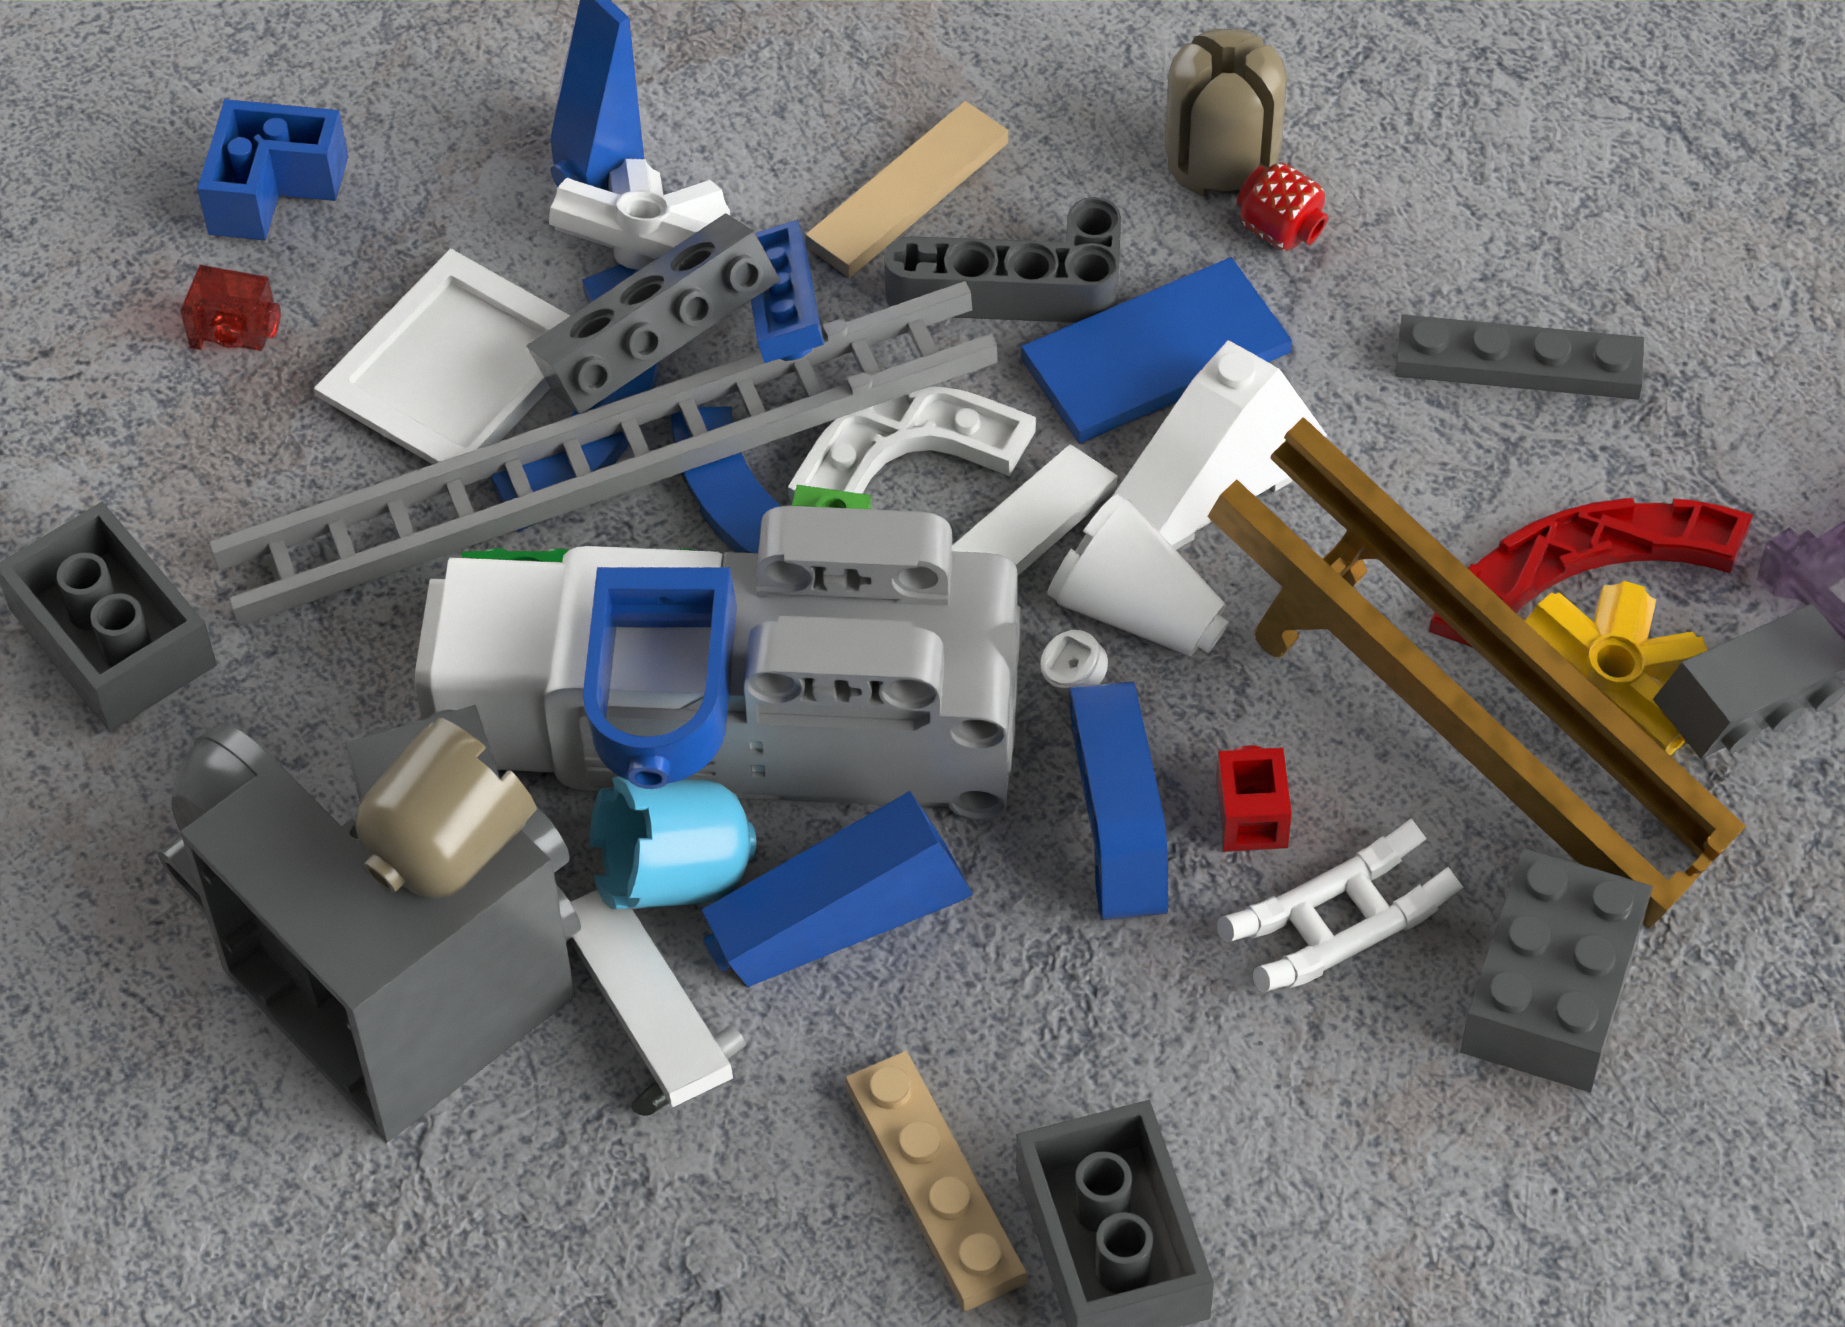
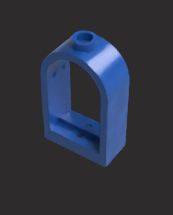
(660, 600)

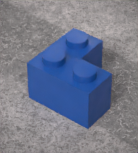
(266, 154)

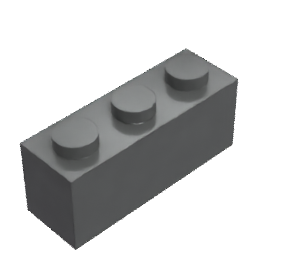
(1755, 682)

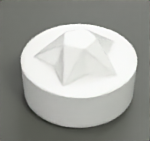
(1073, 661)

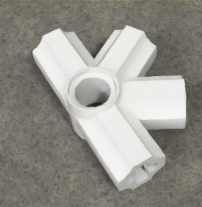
(634, 212)

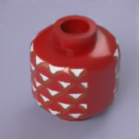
(1282, 206)

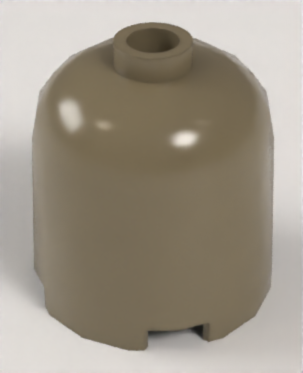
(439, 814)

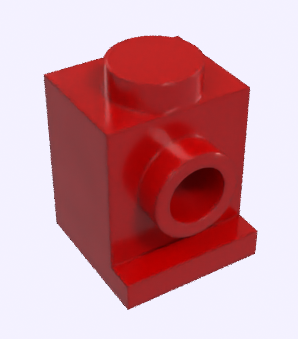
(1253, 798)

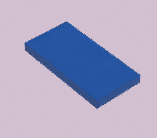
(1150, 348)

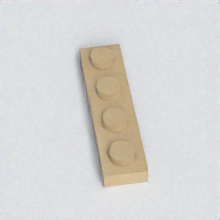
(936, 1181)

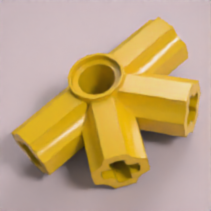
(1620, 646)

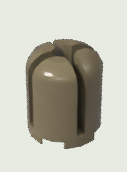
(1224, 109)

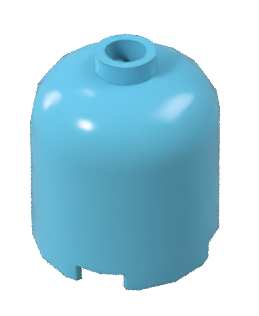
(669, 843)

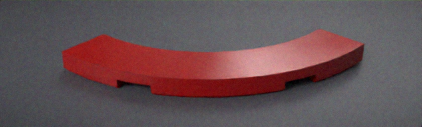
(1604, 536)

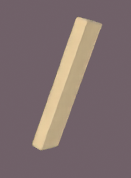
(906, 189)

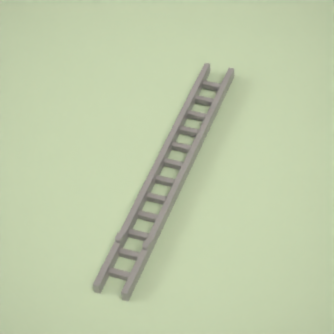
(589, 487)

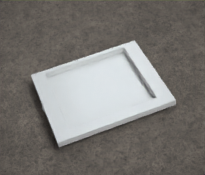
(446, 362)

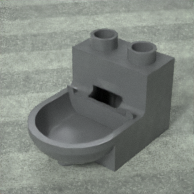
(370, 984)

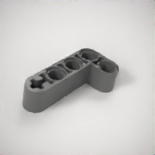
(1018, 276)

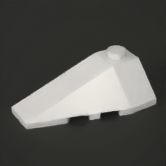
(1213, 435)

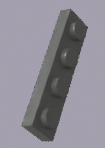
(1520, 356)

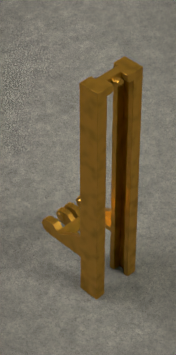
(1322, 596)

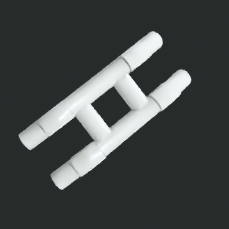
(1355, 878)

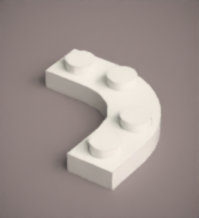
(923, 420)

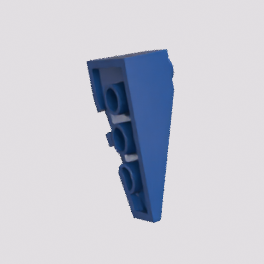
(597, 99)

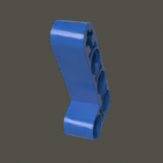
(1120, 800)

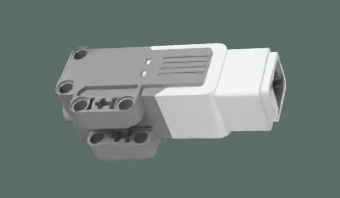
(855, 667)

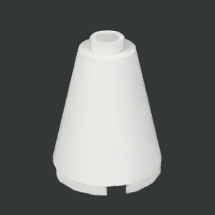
(1138, 583)

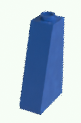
(836, 894)

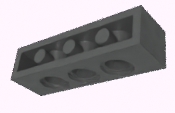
(653, 313)

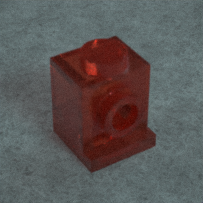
(229, 309)

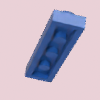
(787, 311)

